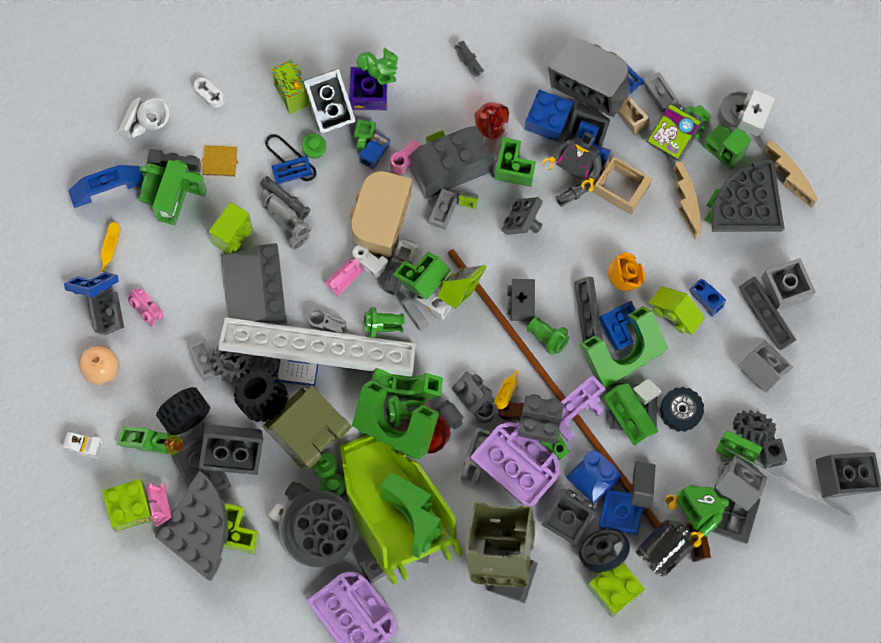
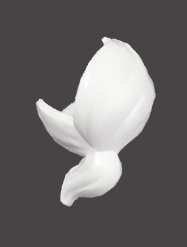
(151, 115)

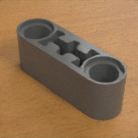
(643, 484)

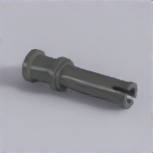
(293, 202)

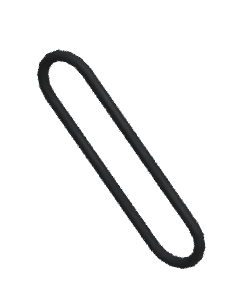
(266, 143)

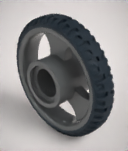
(602, 545)

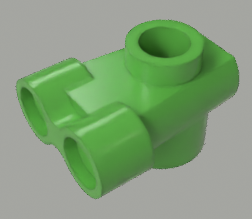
(552, 447)

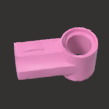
(403, 157)

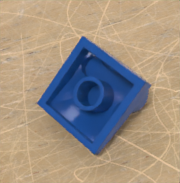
(594, 476)

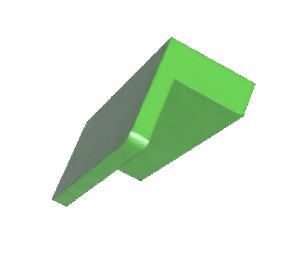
(630, 413)

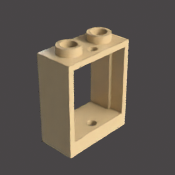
(628, 171)

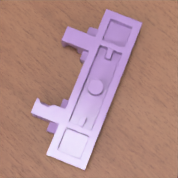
(581, 398)

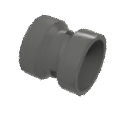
(487, 410)

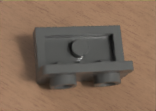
(106, 313)
(472, 392)

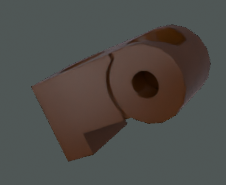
(511, 412)

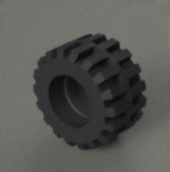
(254, 385)
(183, 411)

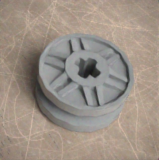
(728, 110)

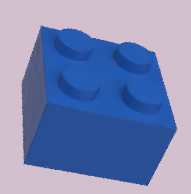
(548, 115)

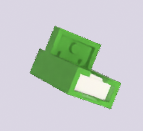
(173, 189)

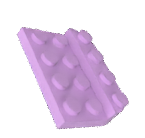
(517, 463)
(354, 610)

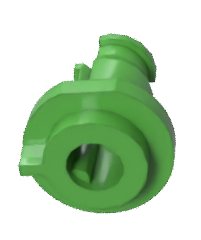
(151, 180)
(382, 322)
(553, 338)
(397, 410)

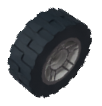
(678, 399)

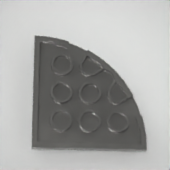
(749, 201)
(198, 527)

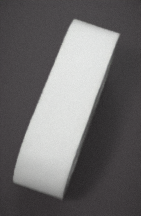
(206, 95)

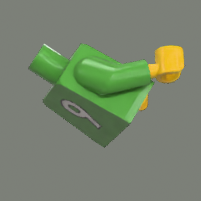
(701, 507)

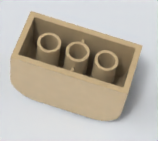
(380, 212)

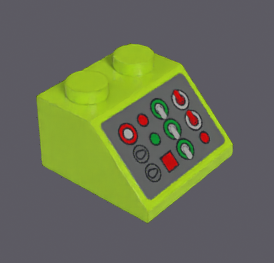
(460, 285)

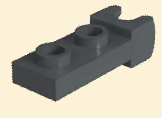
(158, 158)

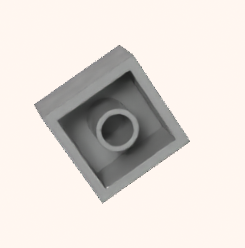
(788, 284)

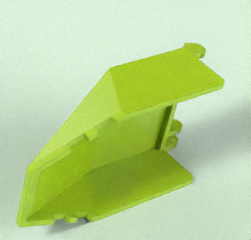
(379, 522)

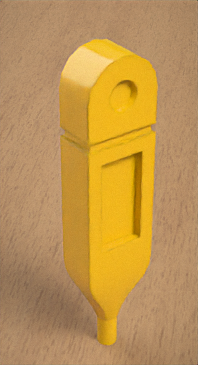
(110, 244)
(506, 391)

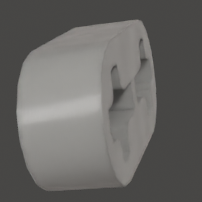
(414, 313)

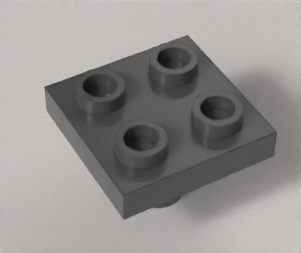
(523, 217)

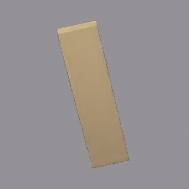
(794, 178)
(688, 205)

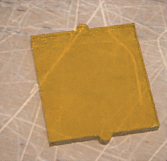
(219, 160)

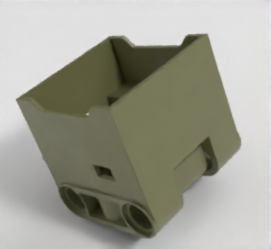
(305, 426)
(486, 533)

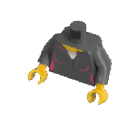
(578, 158)

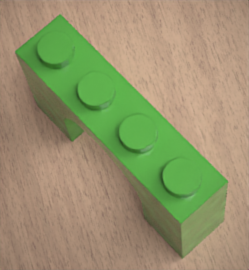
(648, 345)
(371, 420)

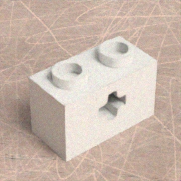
(761, 105)

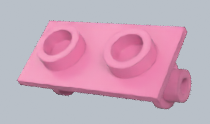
(344, 276)
(139, 300)
(159, 503)

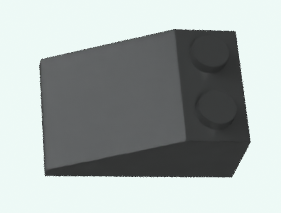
(328, 101)
(848, 474)

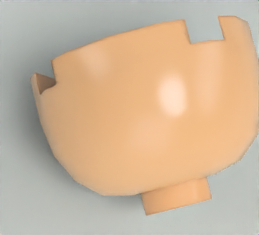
(99, 365)

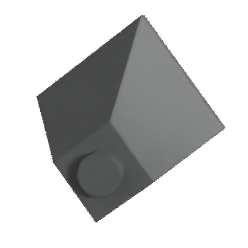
(590, 115)

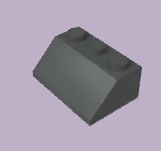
(230, 449)

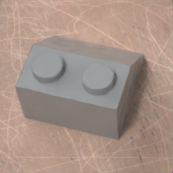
(765, 366)
(741, 483)

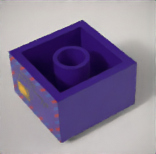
(366, 91)

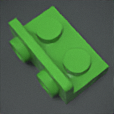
(739, 445)

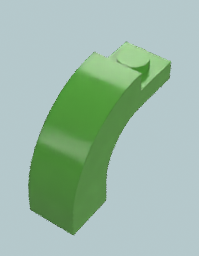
(407, 387)

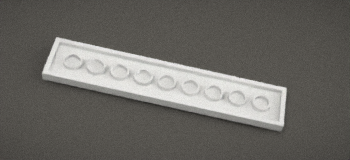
(317, 346)

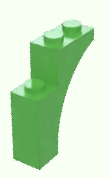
(415, 506)

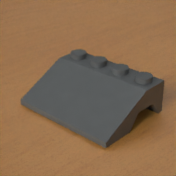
(255, 284)

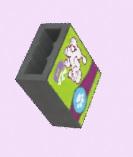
(675, 131)

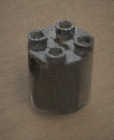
(666, 547)

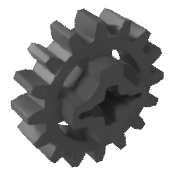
(229, 364)
(754, 426)

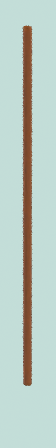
(549, 382)

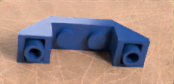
(104, 181)

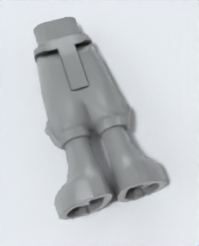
(286, 219)

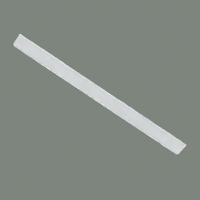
(792, 484)

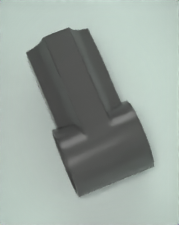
(391, 284)

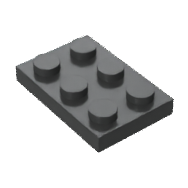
(187, 464)

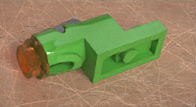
(149, 440)

